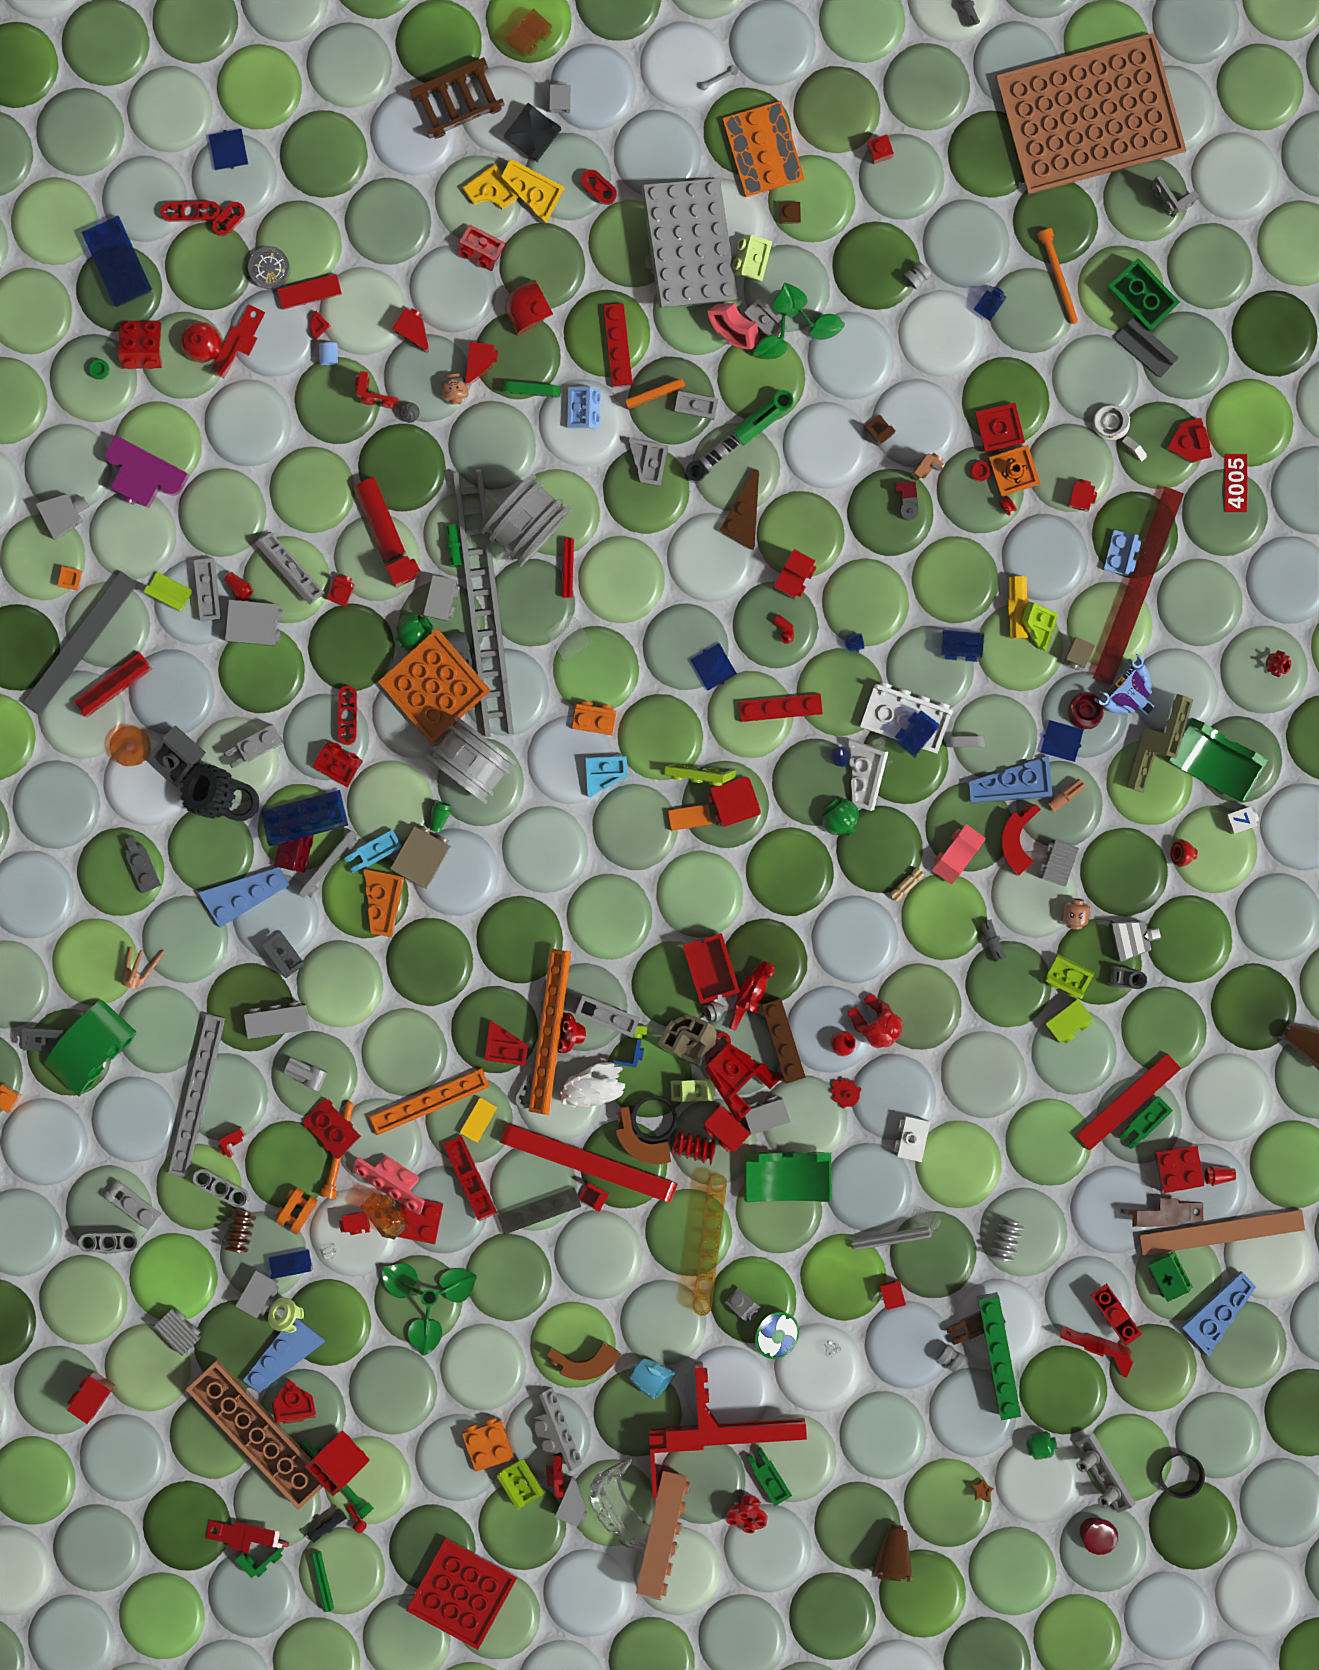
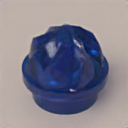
(854, 642)
(840, 756)

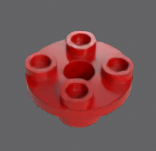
(570, 1033)
(747, 1515)

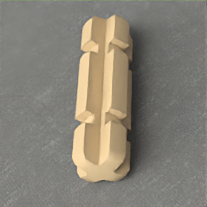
(906, 884)

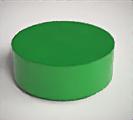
(99, 369)

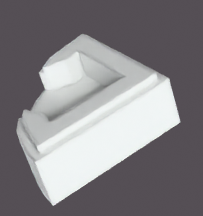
(1135, 448)

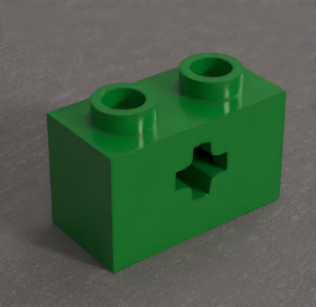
(1170, 1266)

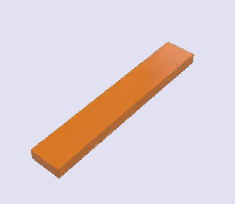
(429, 1101)

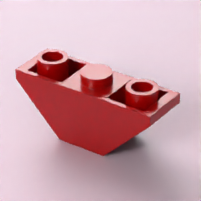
(1115, 1314)

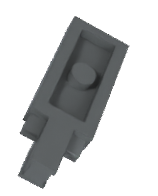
(141, 866)

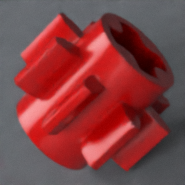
(1278, 663)

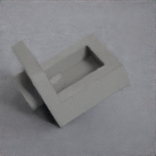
(743, 1305)

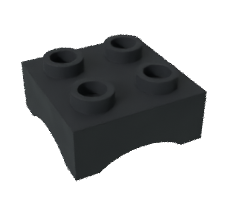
(532, 132)

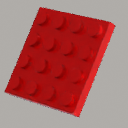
(461, 1593)

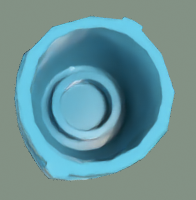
(651, 1377)

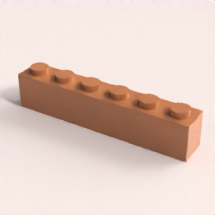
(662, 1535)

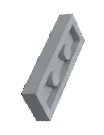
(207, 589)

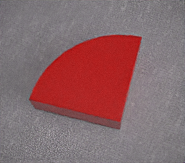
(318, 325)

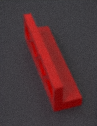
(113, 685)

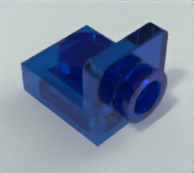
(990, 302)

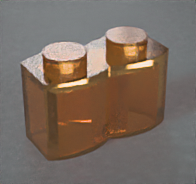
(529, 33)

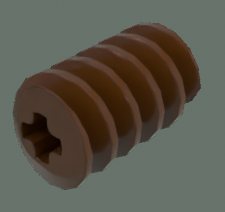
(240, 1231)

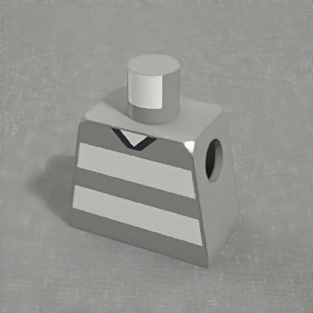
(1132, 939)

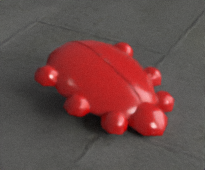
(845, 1093)

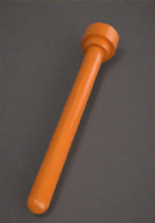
(1046, 238)
(329, 1189)

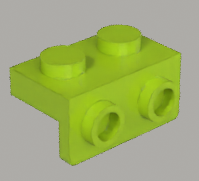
(1069, 976)
(519, 1484)

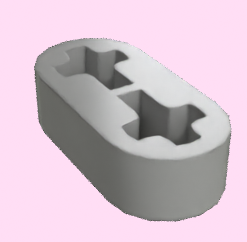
(966, 741)

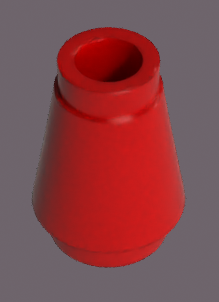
(239, 587)
(1218, 1175)

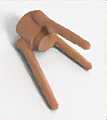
(131, 977)

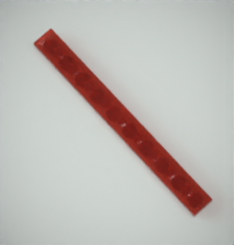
(1138, 585)

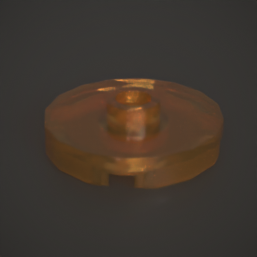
(140, 750)

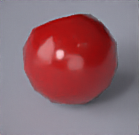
(842, 1043)

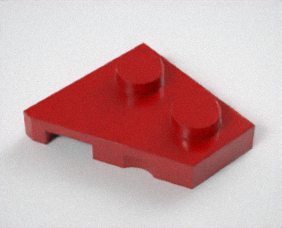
(504, 1046)

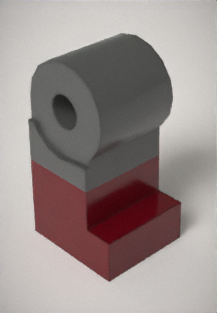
(909, 499)

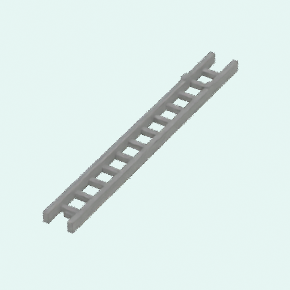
(471, 594)

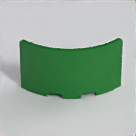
(1218, 761)
(88, 1045)
(787, 1176)

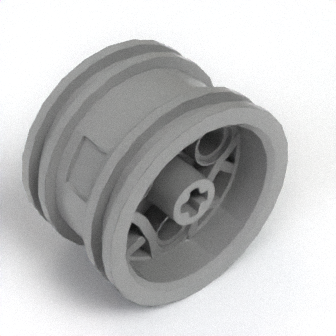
(526, 520)
(471, 760)

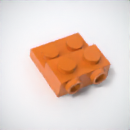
(487, 1444)

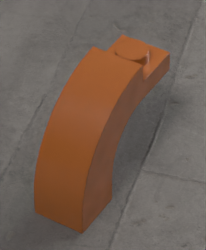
(643, 1151)
(586, 1369)

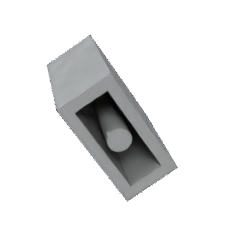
(253, 623)

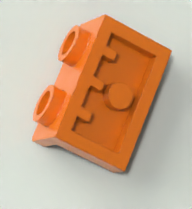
(594, 719)

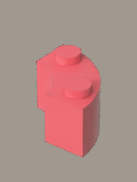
(733, 326)
(958, 854)

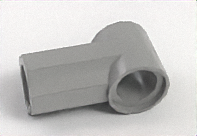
(310, 1075)

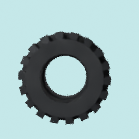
(220, 792)

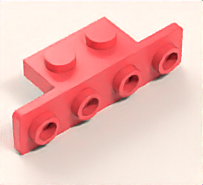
(392, 1180)

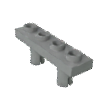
(1105, 1472)

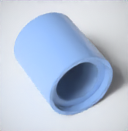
(328, 353)

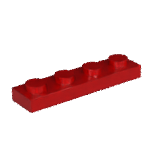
(618, 345)
(780, 708)

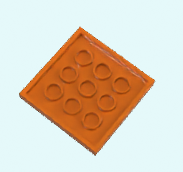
(434, 686)

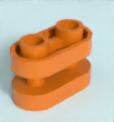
(284, 1214)

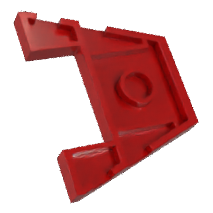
(731, 1071)

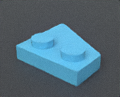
(604, 772)

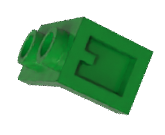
(247, 1563)

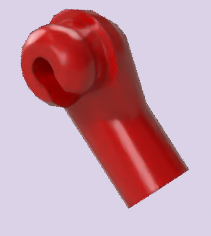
(787, 629)

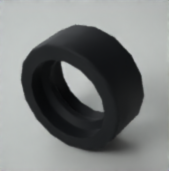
(254, 805)

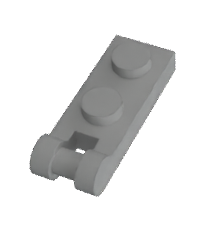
(132, 1205)

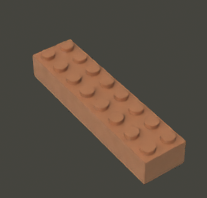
(255, 1432)

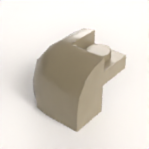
(688, 1039)

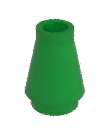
(439, 815)

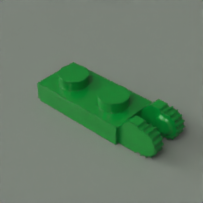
(1147, 1121)
(770, 1479)

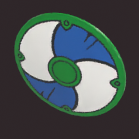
(777, 1335)

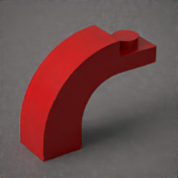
(1010, 839)

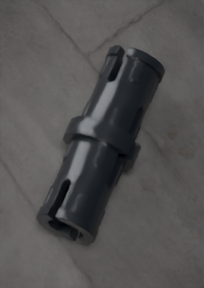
(326, 1525)

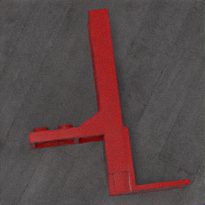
(711, 1433)

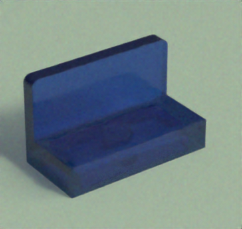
(290, 1264)

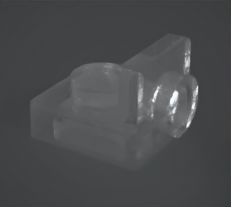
(923, 1217)

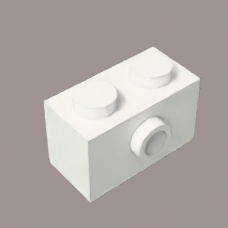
(912, 1138)

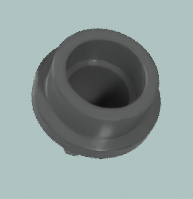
(409, 412)

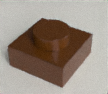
(790, 213)

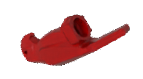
(751, 992)

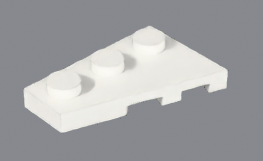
(867, 773)

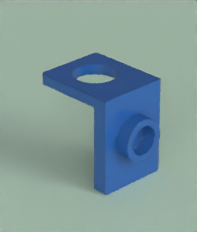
(638, 1056)

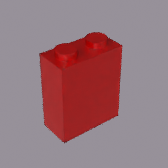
(337, 1463)

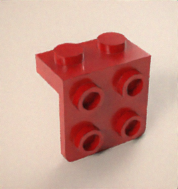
(140, 345)
(362, 386)
(734, 801)

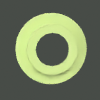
(291, 1312)

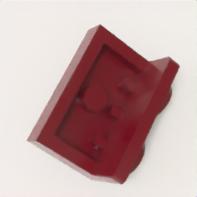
(294, 854)

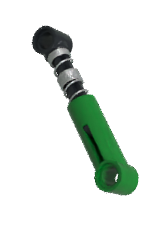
(741, 434)

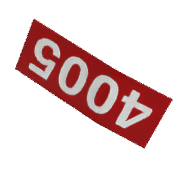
(1236, 483)

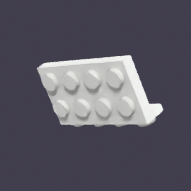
(891, 709)

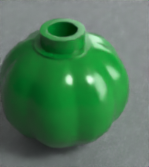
(413, 630)
(840, 817)

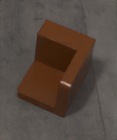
(879, 430)

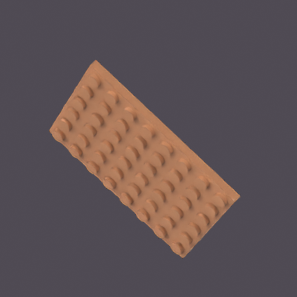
(1091, 113)

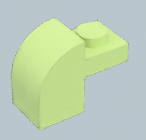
(692, 1090)

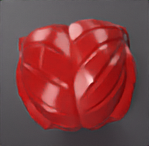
(882, 1031)

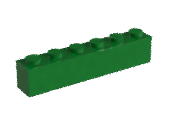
(999, 1356)

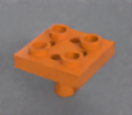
(1027, 478)

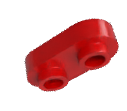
(599, 187)

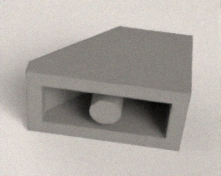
(572, 1505)

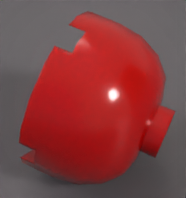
(201, 342)

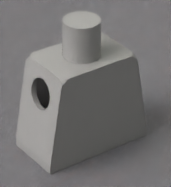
(62, 514)

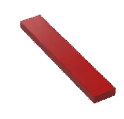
(1128, 1101)

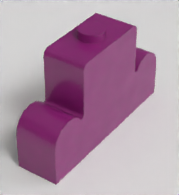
(142, 473)

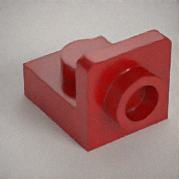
(341, 590)
(233, 1138)

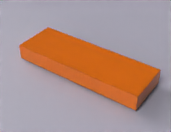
(655, 393)

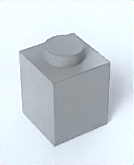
(560, 97)

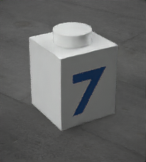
(1242, 819)

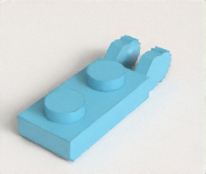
(375, 850)

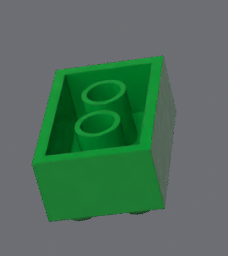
(1142, 295)

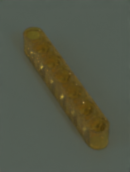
(702, 1274)

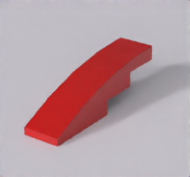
(470, 1178)

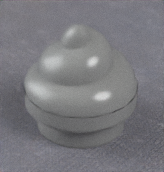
(713, 1011)

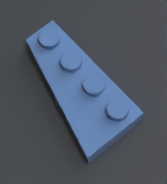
(1015, 783)
(238, 897)
(1214, 1317)
(283, 1355)

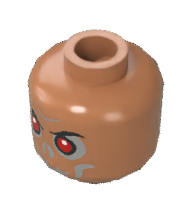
(1076, 913)

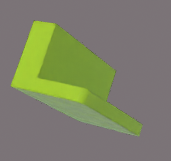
(168, 591)

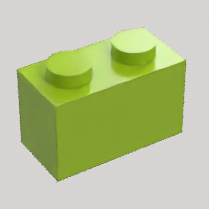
(1068, 1021)

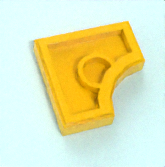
(490, 188)

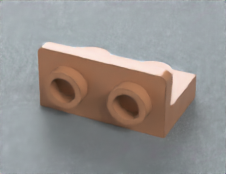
(925, 464)

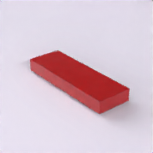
(309, 291)

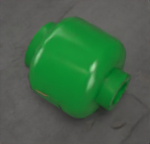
(1041, 1445)

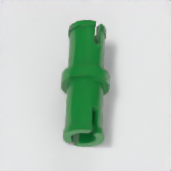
(453, 545)

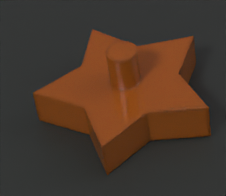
(982, 1491)

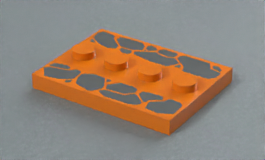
(763, 149)

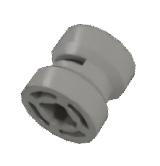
(917, 275)
(950, 1358)

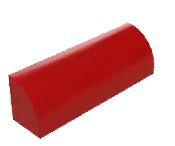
(379, 519)

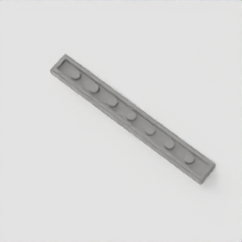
(196, 1095)

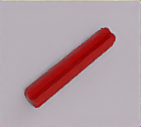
(567, 568)

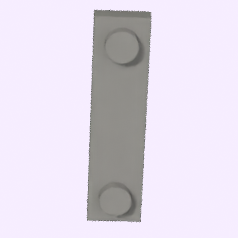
(289, 568)
(310, 888)

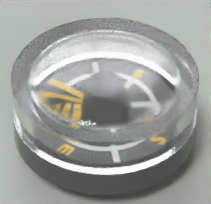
(269, 267)

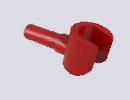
(360, 1524)

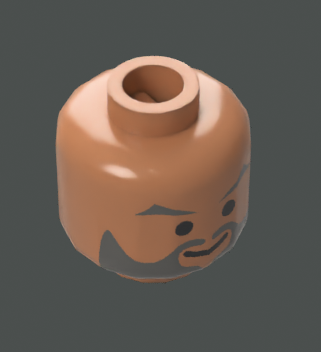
(454, 388)

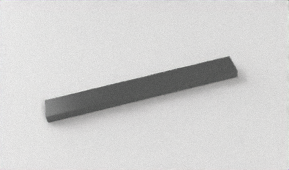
(80, 643)

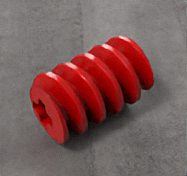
(694, 1146)

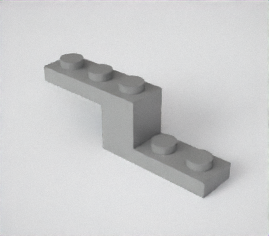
(597, 1012)

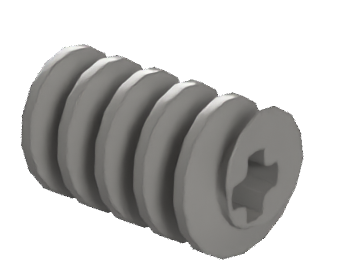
(1007, 1240)

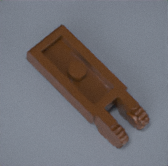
(972, 1326)

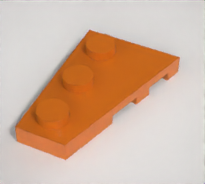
(383, 901)

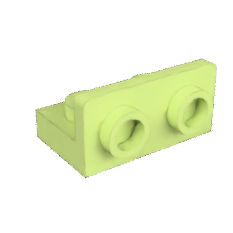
(752, 257)

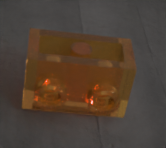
(384, 1215)

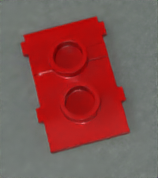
(331, 1128)

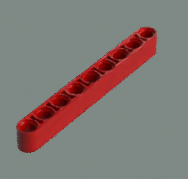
(588, 1162)

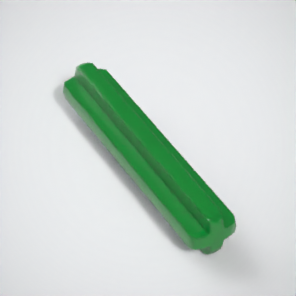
(322, 1581)

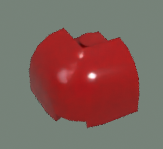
(527, 307)

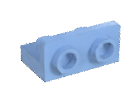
(583, 407)
(1121, 553)

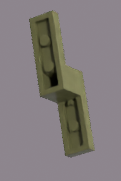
(1160, 743)

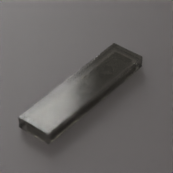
(539, 1210)

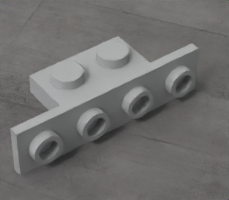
(554, 1432)

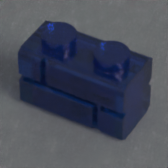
(962, 644)
(917, 733)

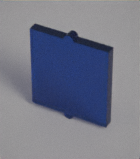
(228, 149)
(713, 666)
(1062, 741)

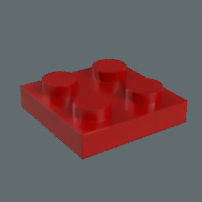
(1000, 427)
(422, 1226)

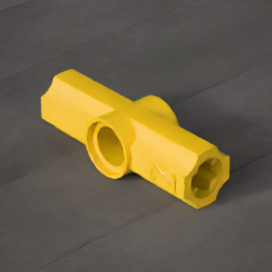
(1016, 606)

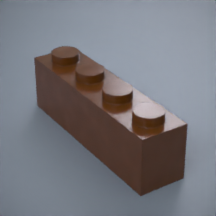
(783, 1041)

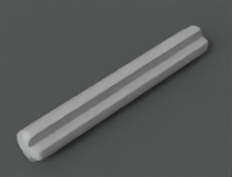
(891, 1238)

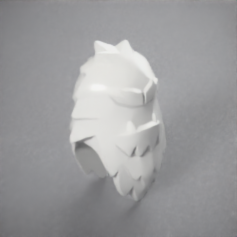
(593, 1086)

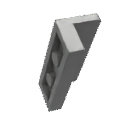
(1146, 347)

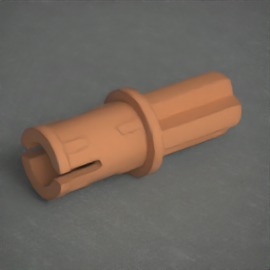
(1066, 795)

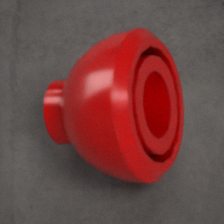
(1182, 853)

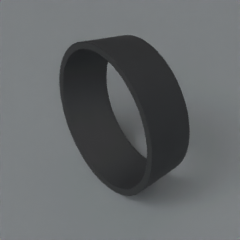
(654, 1138)
(1195, 1489)

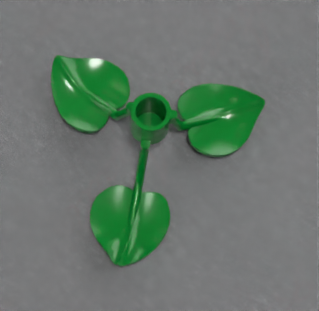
(790, 302)
(456, 1285)

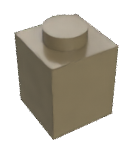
(1079, 653)

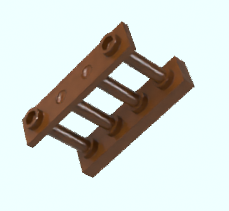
(458, 77)

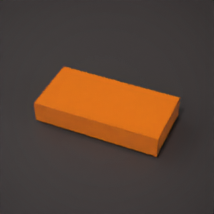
(690, 817)

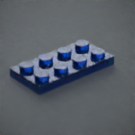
(117, 261)
(304, 818)

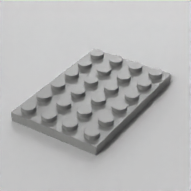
(689, 243)

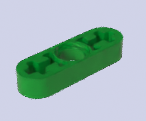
(531, 389)

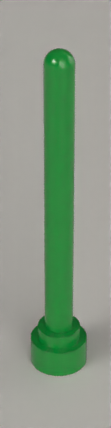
(362, 1507)

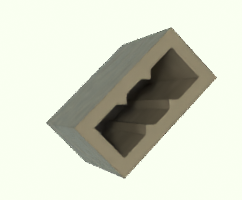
(421, 856)

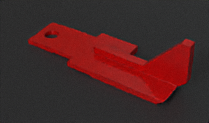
(239, 339)
(1100, 1347)
(241, 1535)

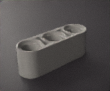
(231, 1188)
(99, 1245)

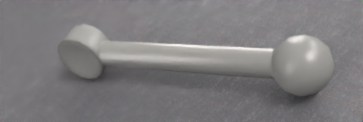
(734, 70)

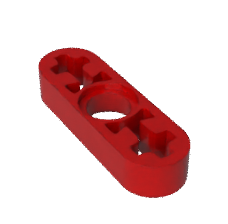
(205, 206)
(341, 709)

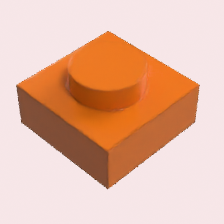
(70, 578)

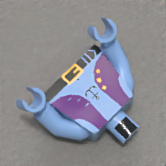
(1129, 690)

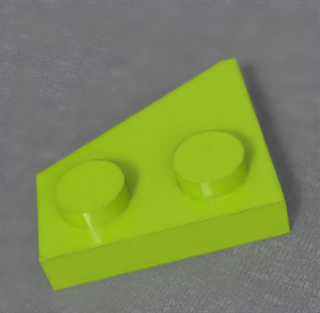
(1039, 623)

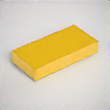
(478, 1120)

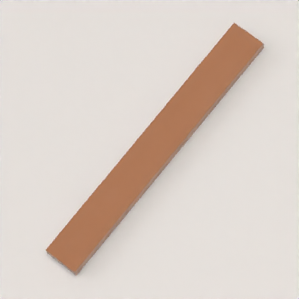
(1222, 1232)

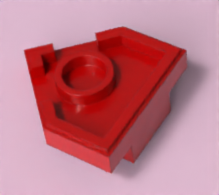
(1191, 441)
(293, 1404)
(554, 1475)

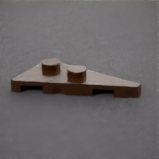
(741, 520)

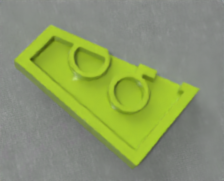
(710, 774)

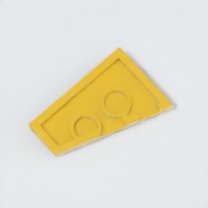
(533, 188)

